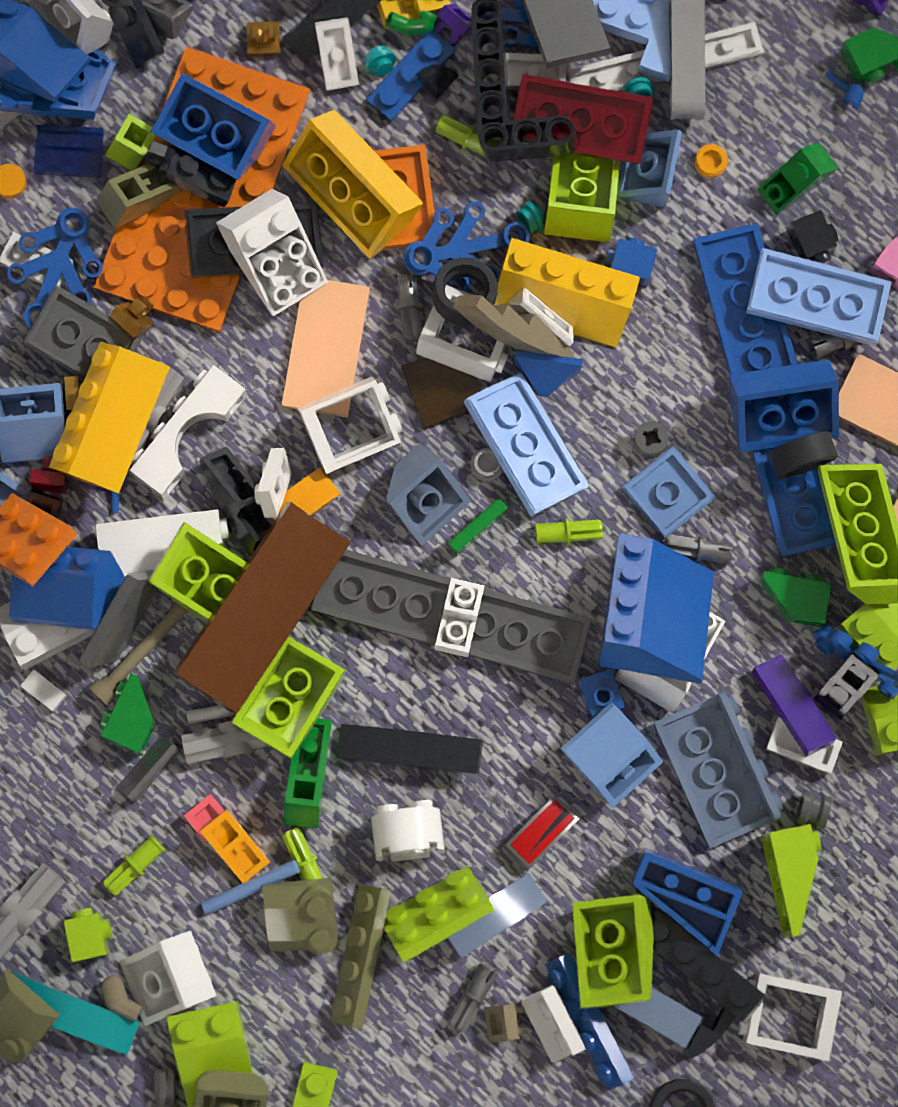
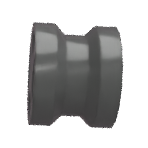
(647, 445)
(813, 810)

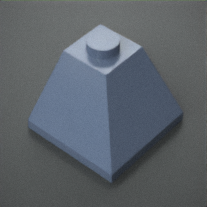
(424, 493)

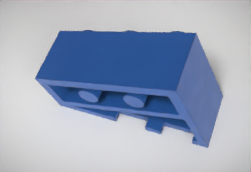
(689, 895)

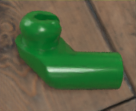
(411, 27)

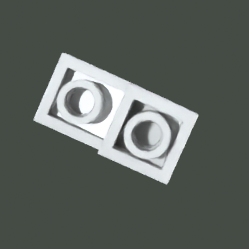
(459, 617)

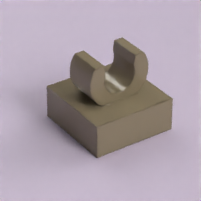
(502, 1022)

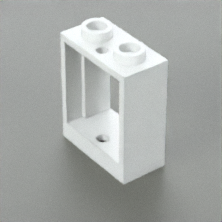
(455, 356)
(390, 424)
(825, 1023)

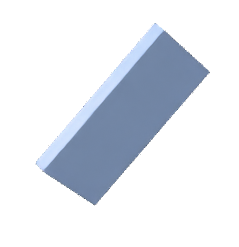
(818, 297)
(526, 444)

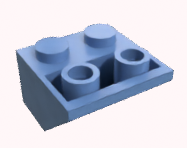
(31, 421)
(611, 755)

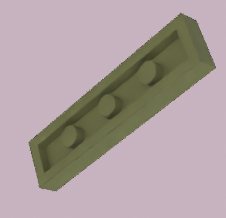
(360, 956)

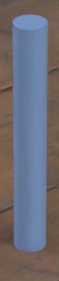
(250, 887)

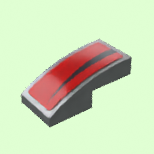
(540, 833)

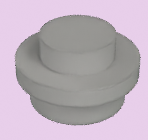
(485, 465)

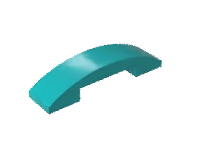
(86, 1019)

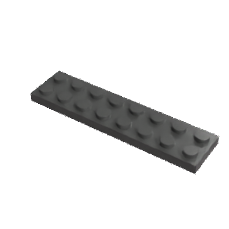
(412, 606)

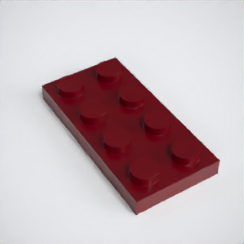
(605, 120)

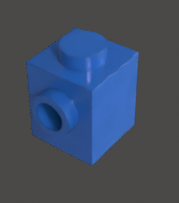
(632, 258)
(599, 692)

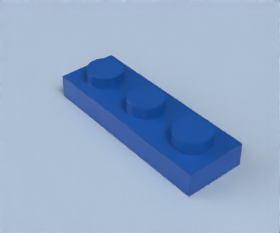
(402, 83)

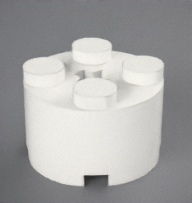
(407, 831)

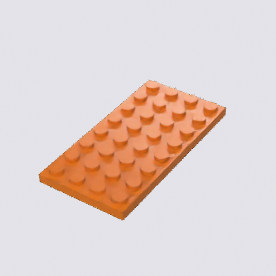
(151, 252)

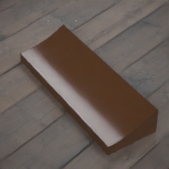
(261, 608)

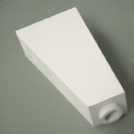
(142, 542)

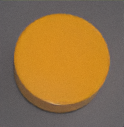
(711, 161)
(11, 181)

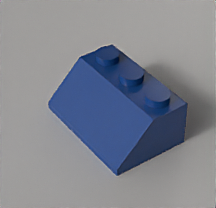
(213, 127)
(784, 404)
(70, 592)

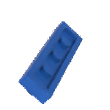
(590, 1023)

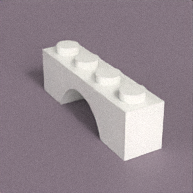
(213, 398)

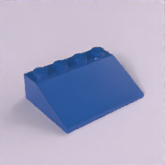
(656, 611)

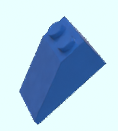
(36, 53)

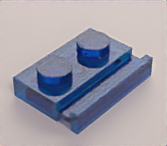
(69, 151)

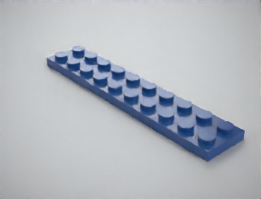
(752, 344)

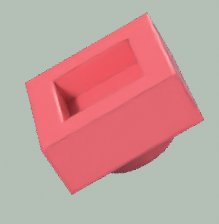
(203, 814)

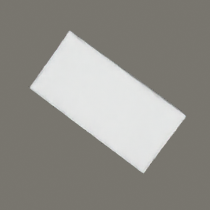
(43, 690)

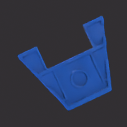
(78, 101)

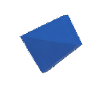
(546, 371)

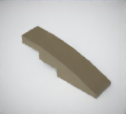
(516, 330)

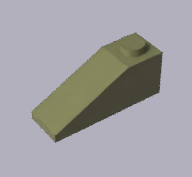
(135, 194)

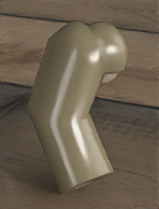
(116, 998)

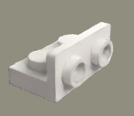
(552, 1024)

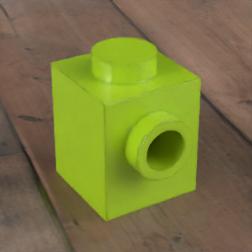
(130, 142)
(87, 935)

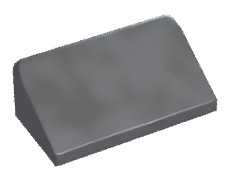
(168, 15)
(148, 768)

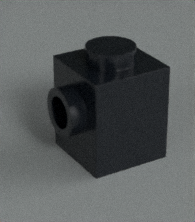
(813, 237)

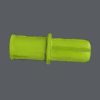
(462, 134)
(568, 531)
(301, 854)
(133, 865)

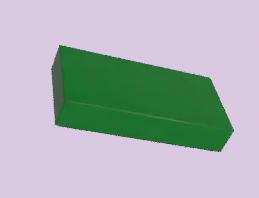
(477, 527)

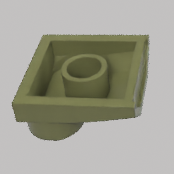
(301, 916)
(22, 1019)
(230, 1089)

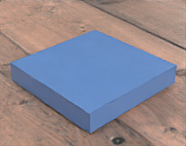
(668, 492)

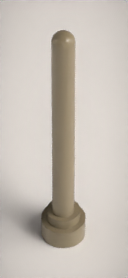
(107, 686)

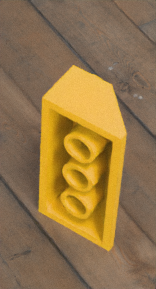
(351, 183)
(581, 292)
(109, 417)

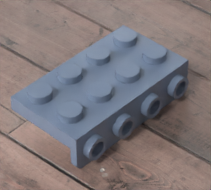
(718, 769)

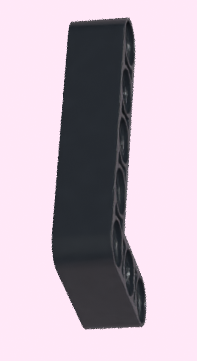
(497, 94)

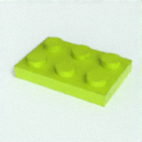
(436, 913)

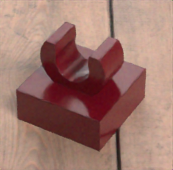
(48, 479)

